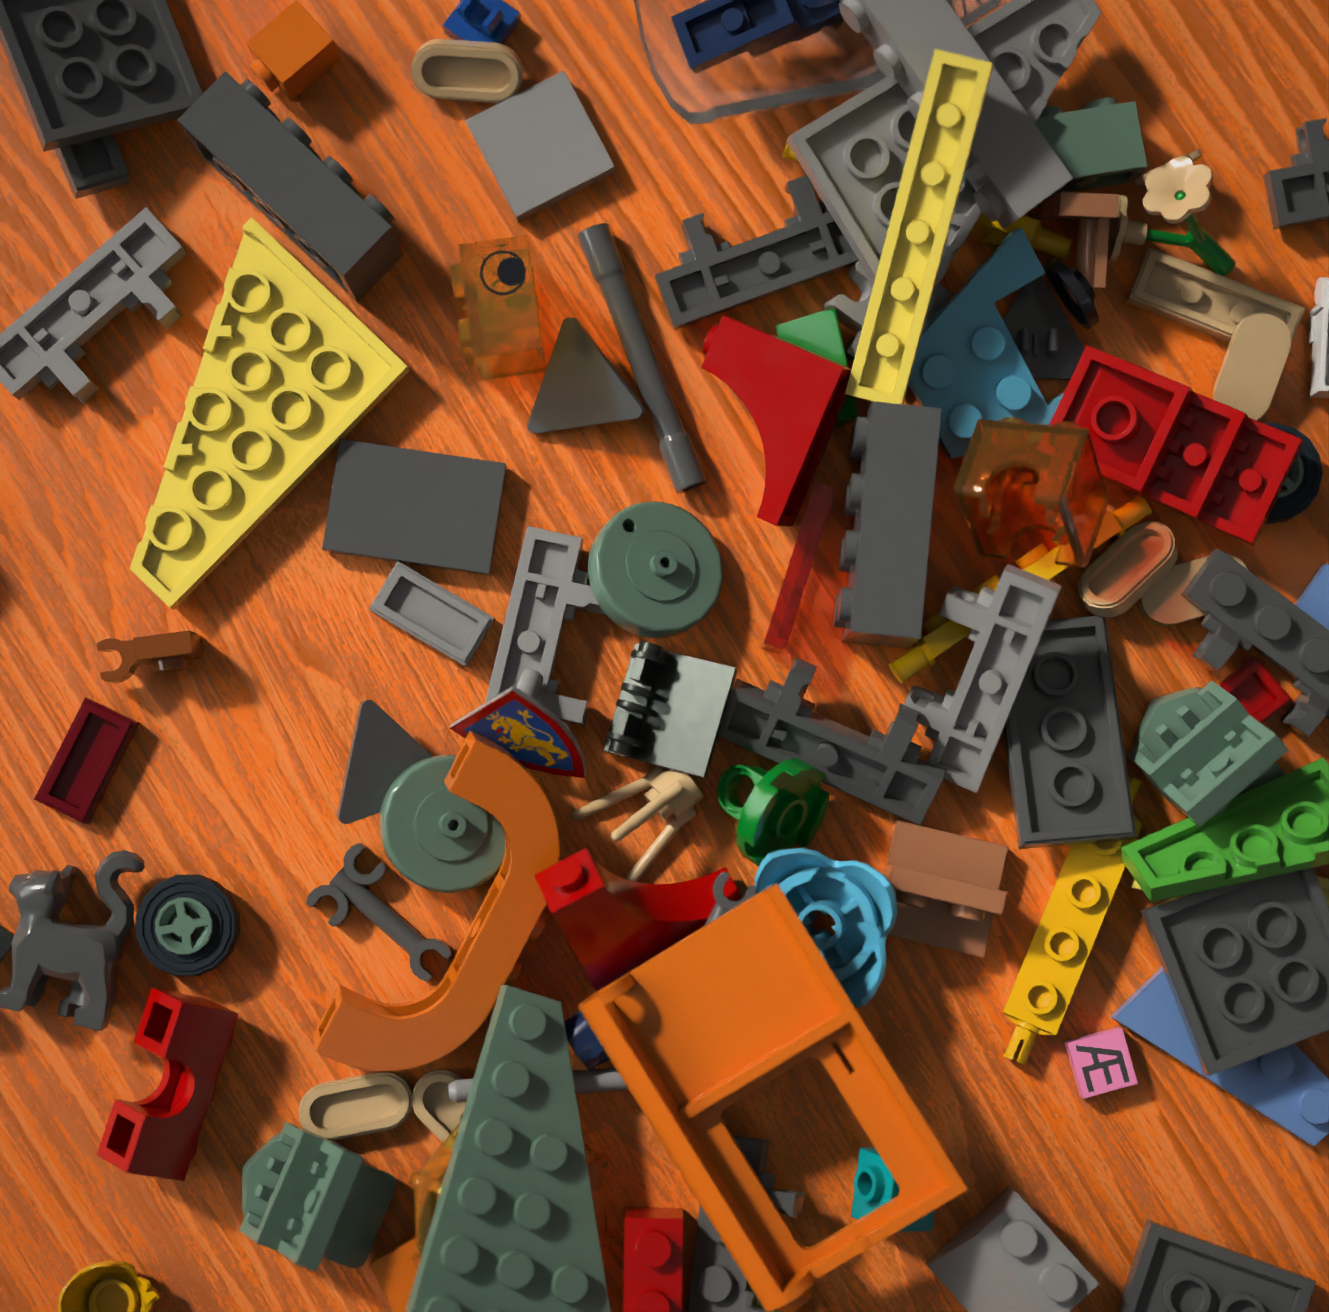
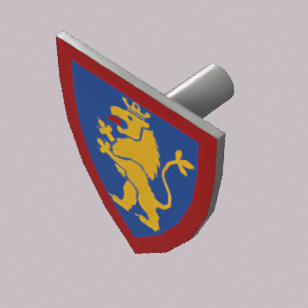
(526, 729)

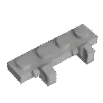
(116, 276)
(543, 596)
(1006, 635)

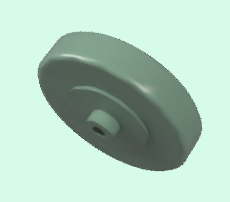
(655, 569)
(436, 834)

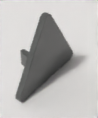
(1043, 333)
(580, 386)
(376, 758)

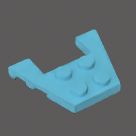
(970, 358)

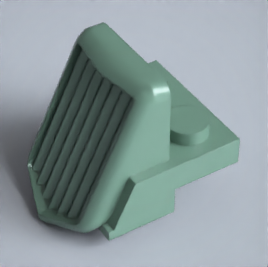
(1204, 750)
(313, 1199)

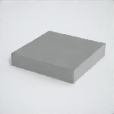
(540, 146)

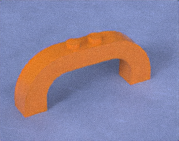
(423, 1030)

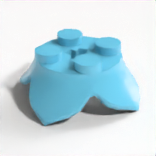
(855, 897)

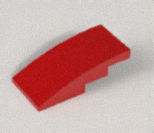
(1178, 444)

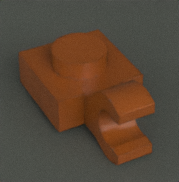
(165, 651)

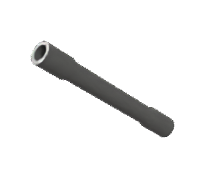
(674, 441)

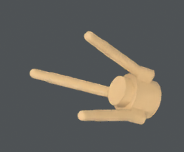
(669, 795)

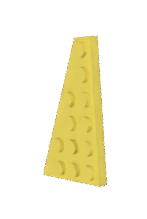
(270, 400)

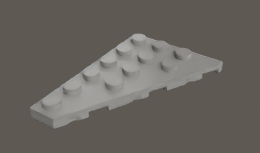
(863, 144)

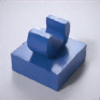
(482, 21)

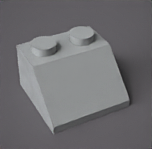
(1011, 1262)

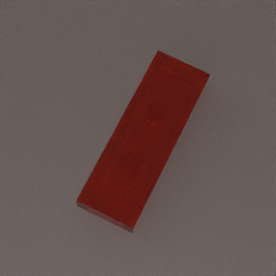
(798, 568)

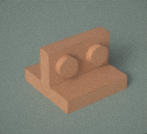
(945, 887)

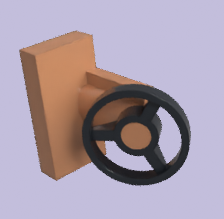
(1078, 285)

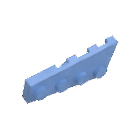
(1277, 1085)

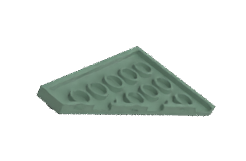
(517, 1191)

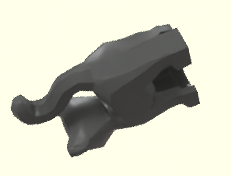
(67, 949)

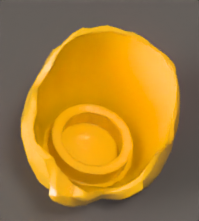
(108, 1288)

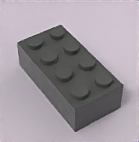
(291, 185)
(889, 526)

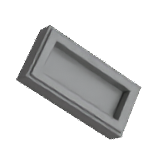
(432, 614)

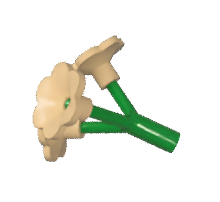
(1176, 194)

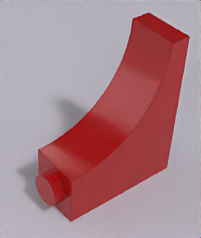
(792, 400)
(620, 921)

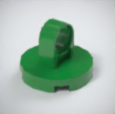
(780, 810)

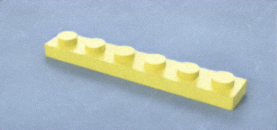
(919, 227)

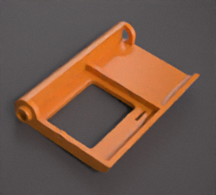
(721, 1022)

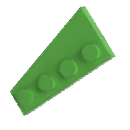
(1256, 837)

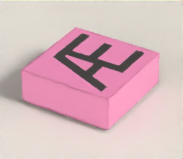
(1100, 1062)

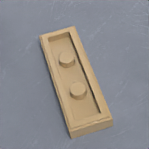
(1202, 297)

